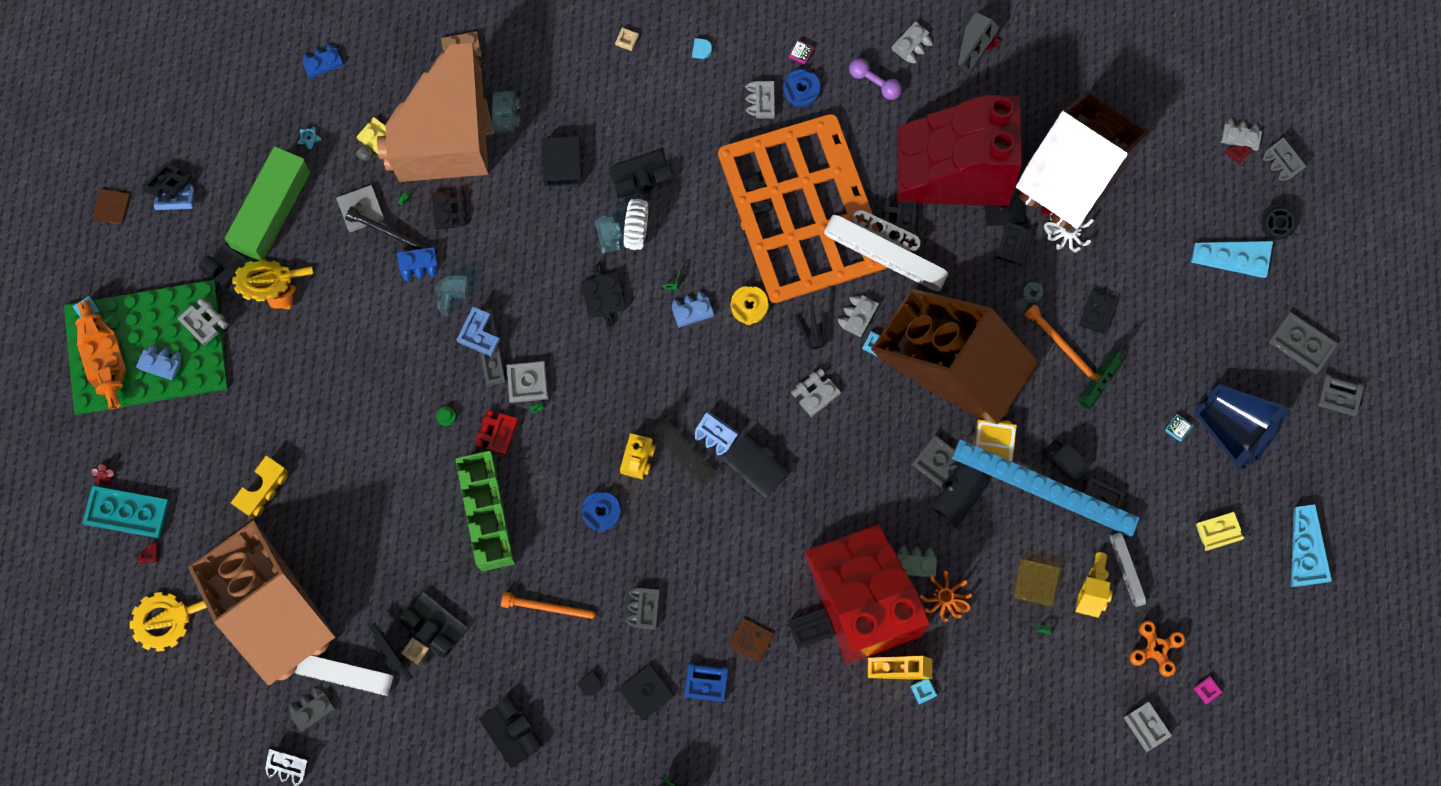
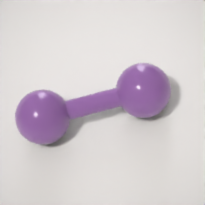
(890, 89)

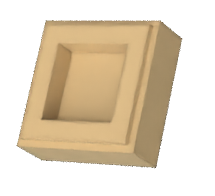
(627, 39)
(415, 651)

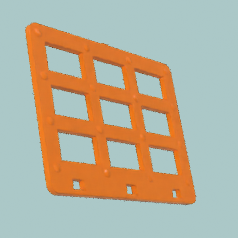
(845, 177)

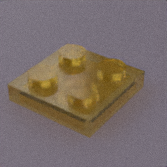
(1036, 583)

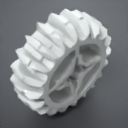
(636, 224)

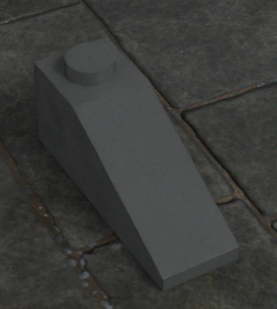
(976, 39)

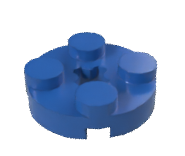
(803, 78)
(601, 500)

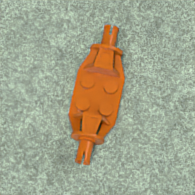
(100, 354)

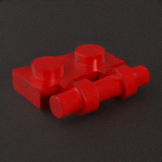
(502, 434)

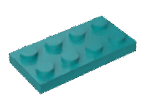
(125, 512)

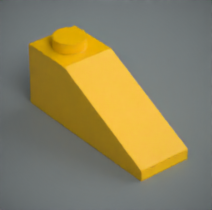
(900, 667)

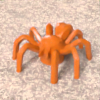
(946, 597)

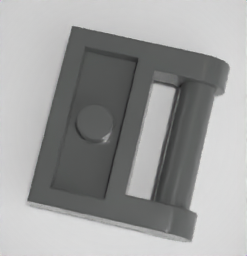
(1340, 400)

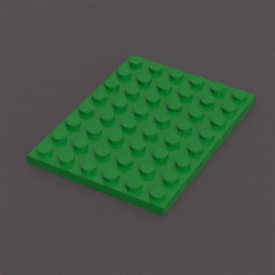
(139, 323)

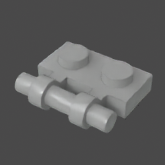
(198, 326)
(818, 398)

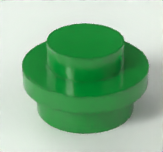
(445, 416)

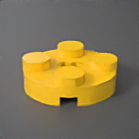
(749, 294)

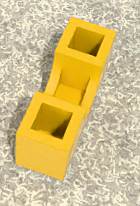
(252, 502)

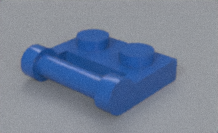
(704, 688)

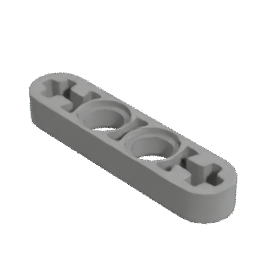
(887, 228)
(1127, 569)

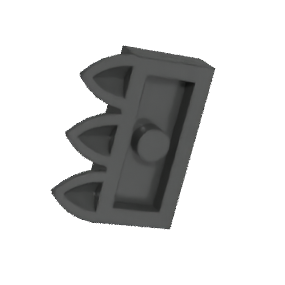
(1285, 159)
(645, 608)
(311, 710)

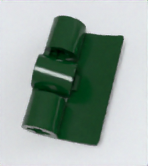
(1100, 380)

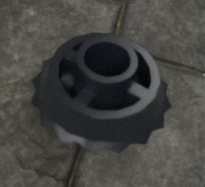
(1281, 217)

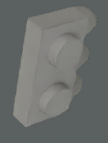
(911, 42)
(762, 98)
(1241, 135)
(859, 315)

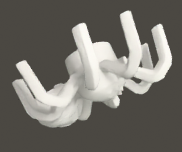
(1052, 228)

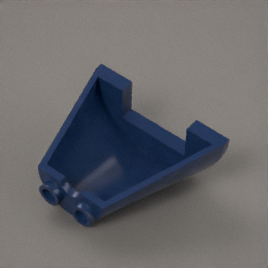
(1241, 423)

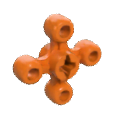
(1154, 641)

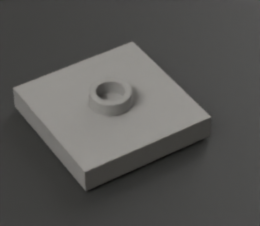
(365, 201)
(527, 382)

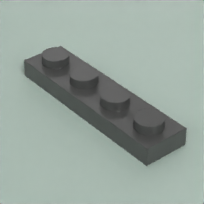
(492, 365)

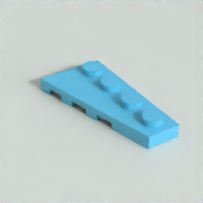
(1240, 257)
(1308, 549)

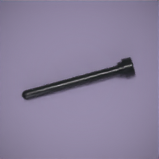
(354, 215)

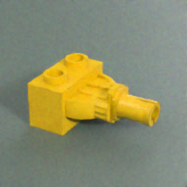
(636, 456)
(1095, 590)

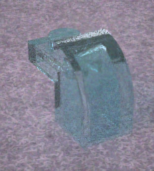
(448, 288)

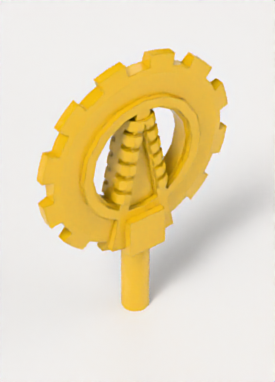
(273, 275)
(175, 615)

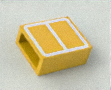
(996, 438)

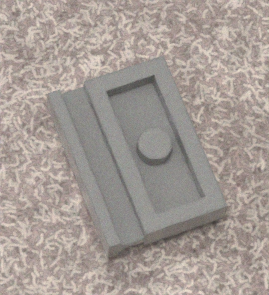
(1147, 726)

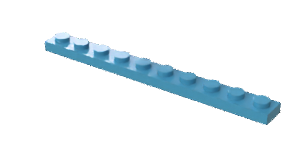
(1045, 488)

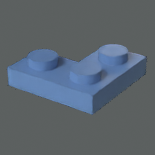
(473, 333)

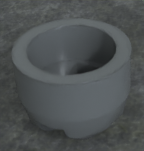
(364, 153)

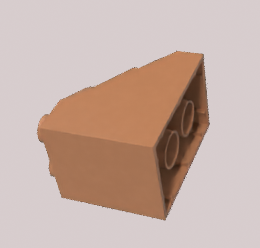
(438, 123)
(260, 604)

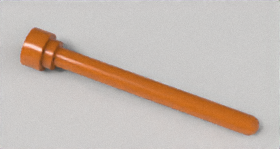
(1035, 315)
(510, 600)

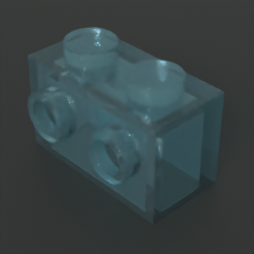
(505, 112)
(608, 234)

